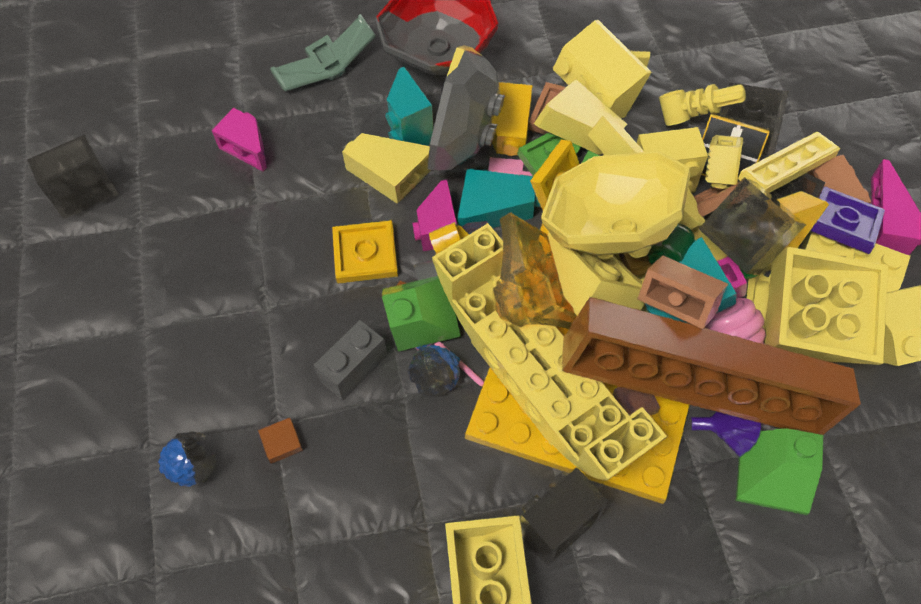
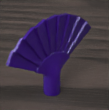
(735, 431)

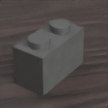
(351, 360)

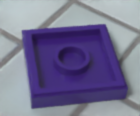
(849, 220)

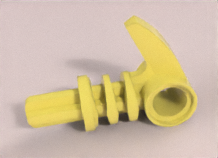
(681, 105)

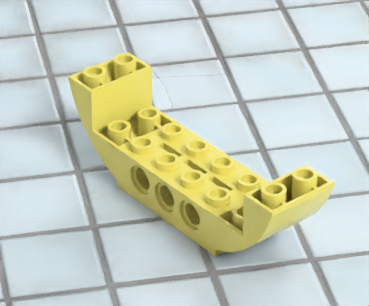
(568, 409)

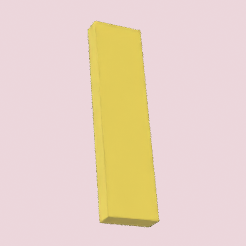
(791, 162)

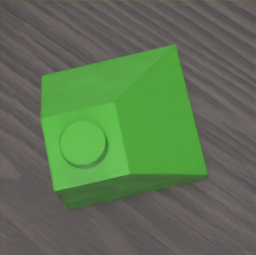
(419, 313)
(781, 470)

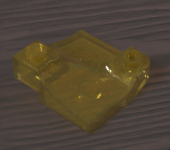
(529, 279)

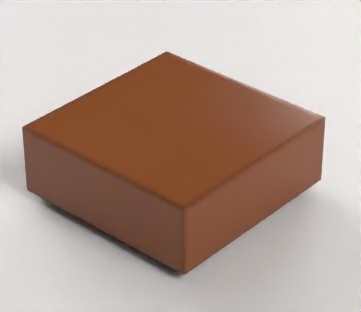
(280, 440)

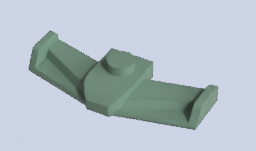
(325, 58)

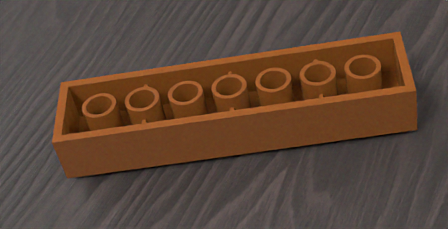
(707, 368)

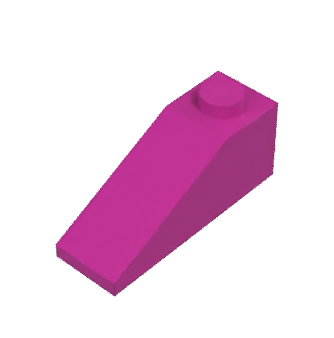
(902, 218)

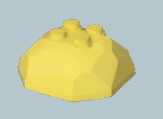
(617, 203)

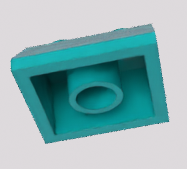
(409, 111)

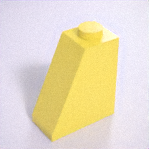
(574, 115)
(387, 164)

